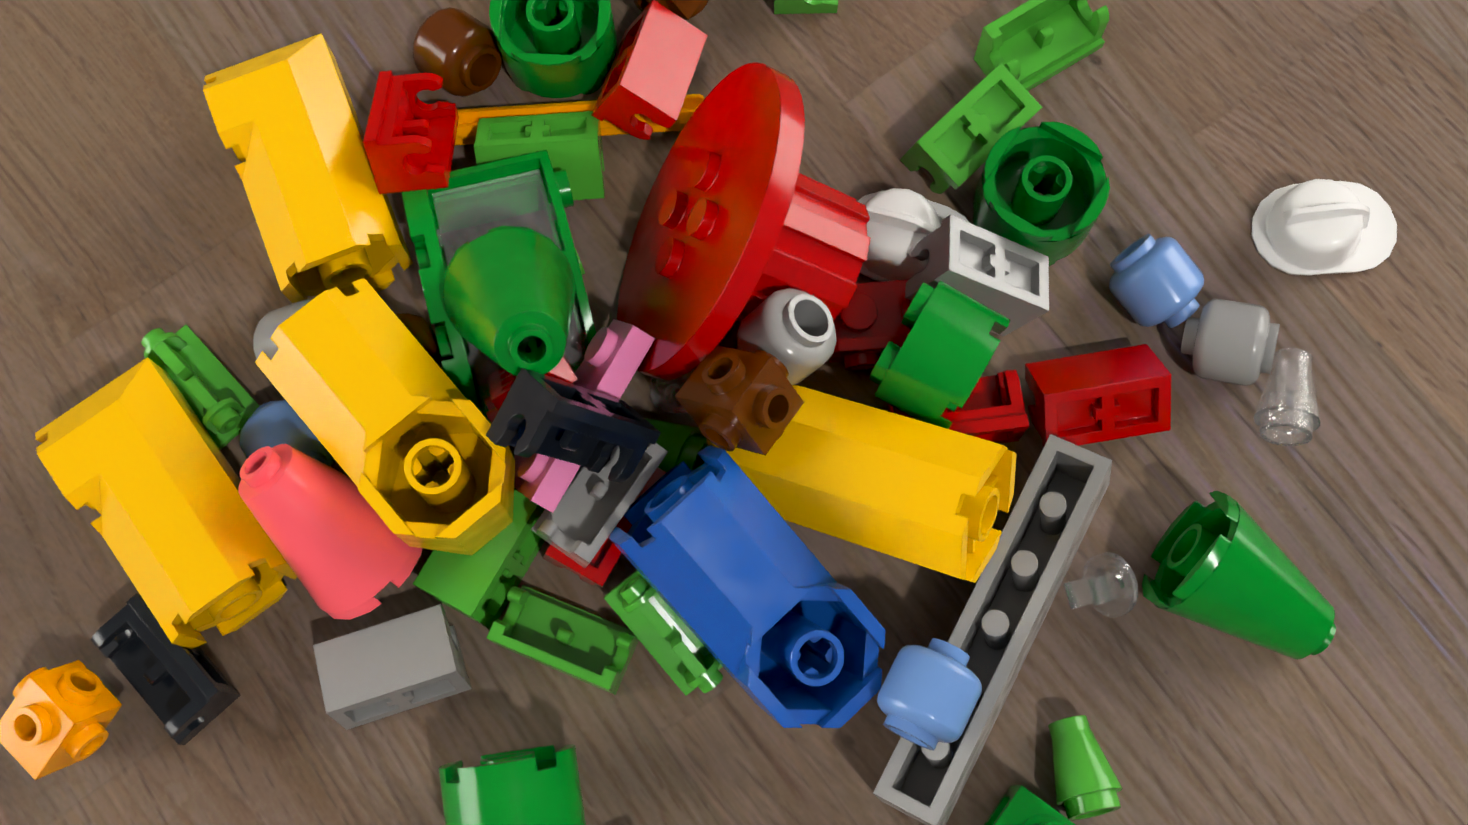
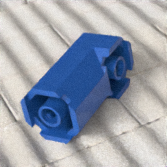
(754, 593)

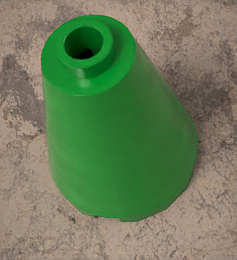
(512, 298)
(1238, 581)

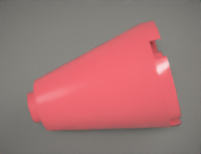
(324, 530)

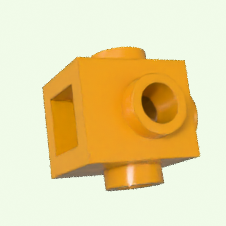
(57, 718)

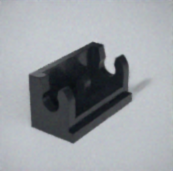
(571, 425)
(172, 679)

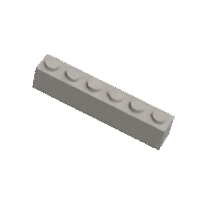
(1003, 621)

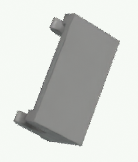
(986, 269)
(594, 507)
(390, 667)

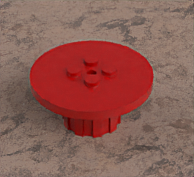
(736, 224)

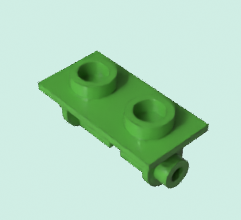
(203, 381)
(664, 635)

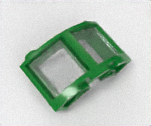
(479, 198)

